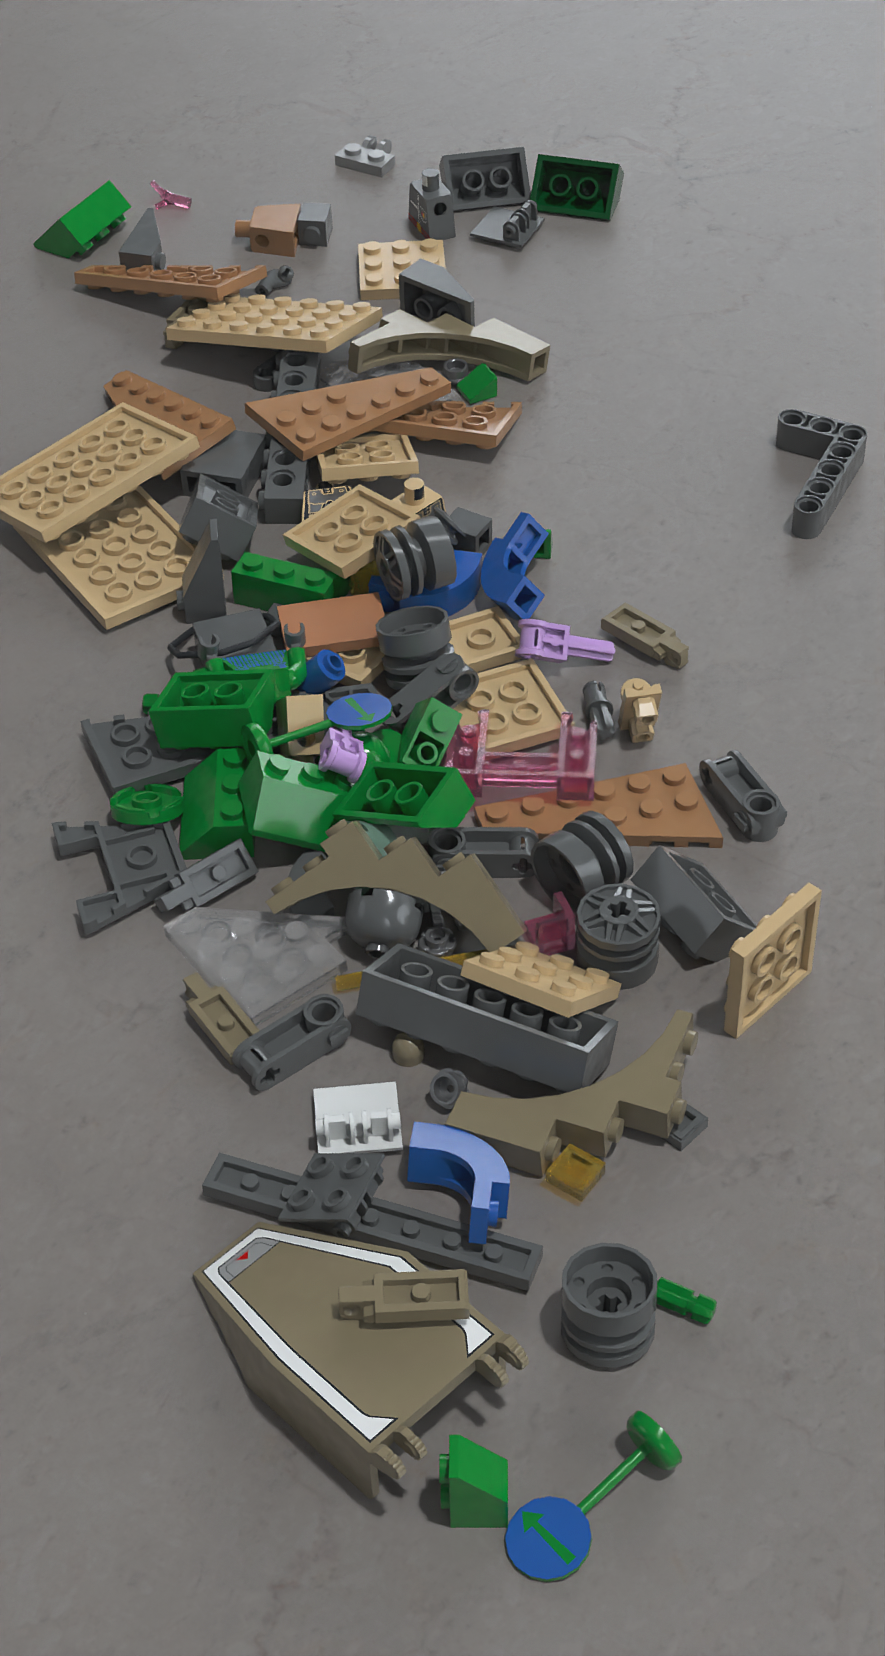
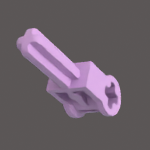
(553, 643)
(342, 754)

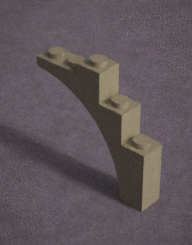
(409, 338)
(355, 861)
(639, 1096)

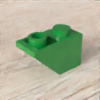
(428, 733)
(473, 1485)

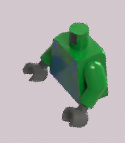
(288, 665)

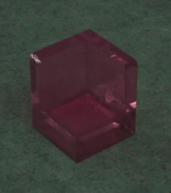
(554, 931)

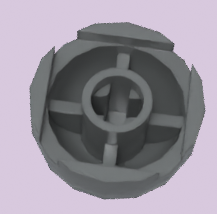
(382, 920)

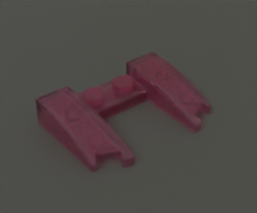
(568, 770)

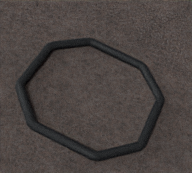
(228, 650)

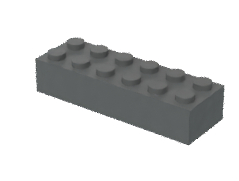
(463, 1016)

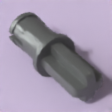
(599, 709)

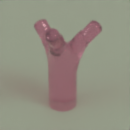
(170, 198)

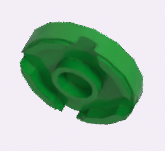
(147, 807)

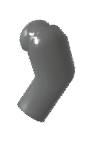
(275, 279)

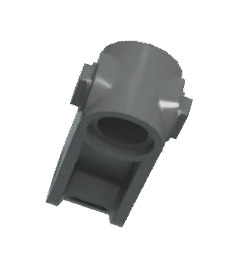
(446, 680)
(743, 796)
(495, 847)
(293, 1041)

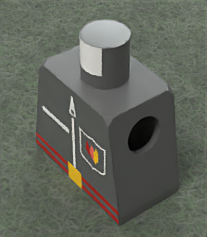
(431, 206)

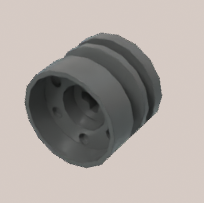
(415, 557)
(412, 642)
(582, 858)
(619, 933)
(608, 1304)

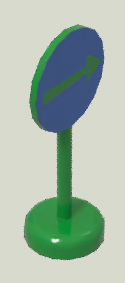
(348, 713)
(553, 1536)

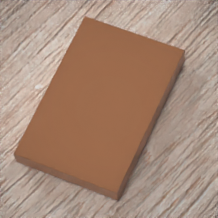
(334, 623)

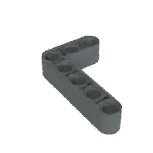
(841, 453)

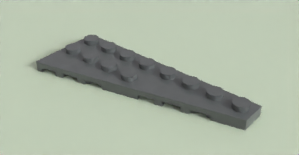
(132, 755)

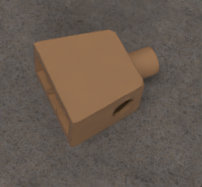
(272, 229)

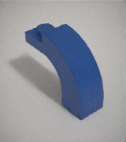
(506, 565)
(450, 597)
(466, 1165)

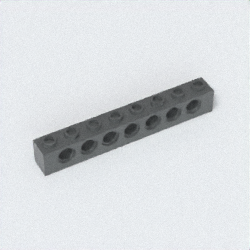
(287, 474)

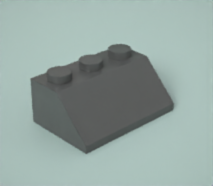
(486, 178)
(693, 904)

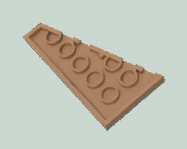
(182, 280)
(172, 408)
(334, 414)
(456, 423)
(642, 805)

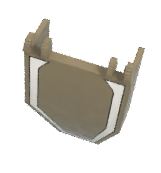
(336, 1379)

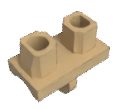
(639, 709)

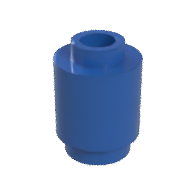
(323, 672)

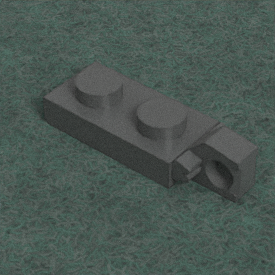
(208, 878)

